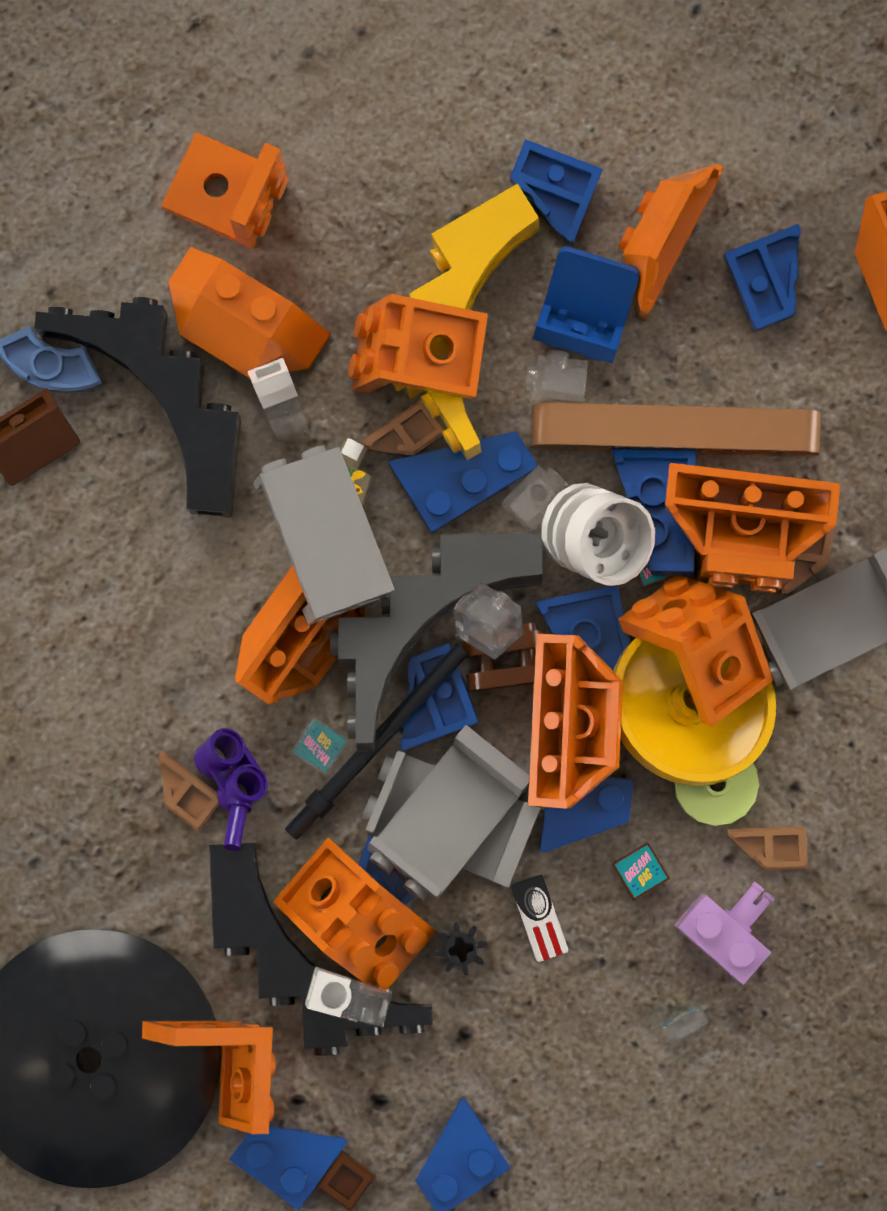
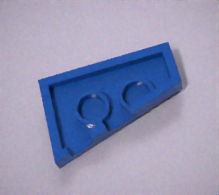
(645, 481)
(449, 486)
(592, 617)

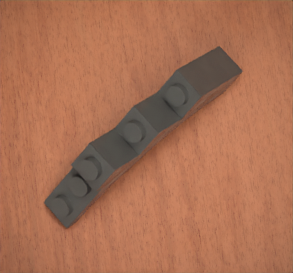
(419, 602)

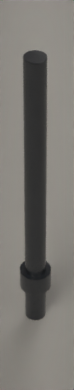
(321, 801)

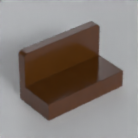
(33, 437)

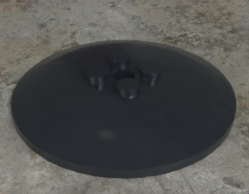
(143, 1097)

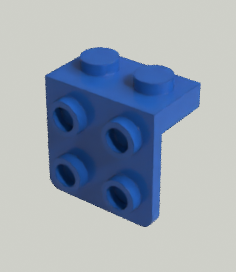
(586, 304)

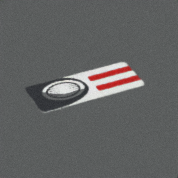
(539, 918)

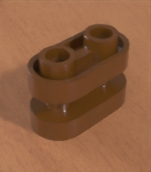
(489, 678)

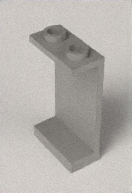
(325, 533)
(825, 623)
(448, 816)
(499, 852)

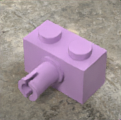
(726, 933)

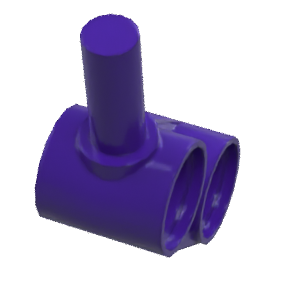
(236, 768)

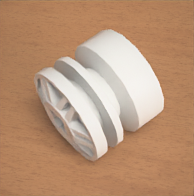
(598, 534)

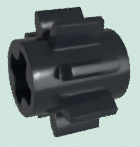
(471, 954)

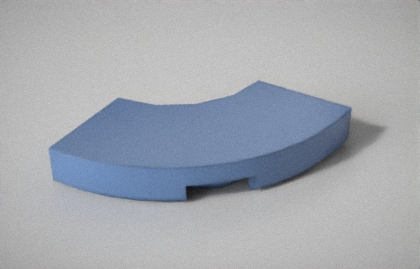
(49, 366)

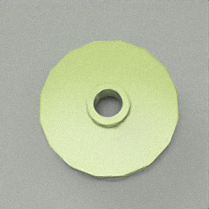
(722, 806)

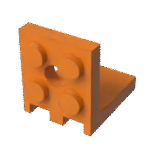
(250, 194)
(397, 351)
(729, 570)
(703, 630)
(353, 917)
(244, 1069)

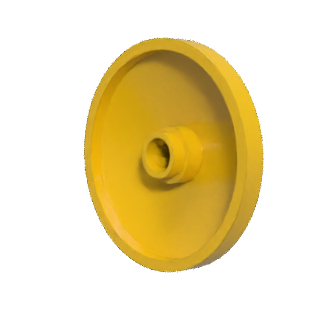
(665, 729)

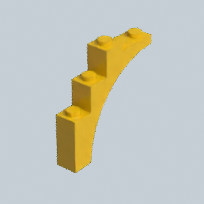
(470, 252)

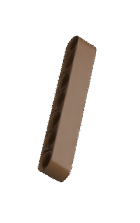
(676, 428)

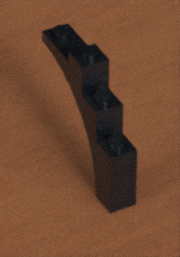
(137, 343)
(246, 920)

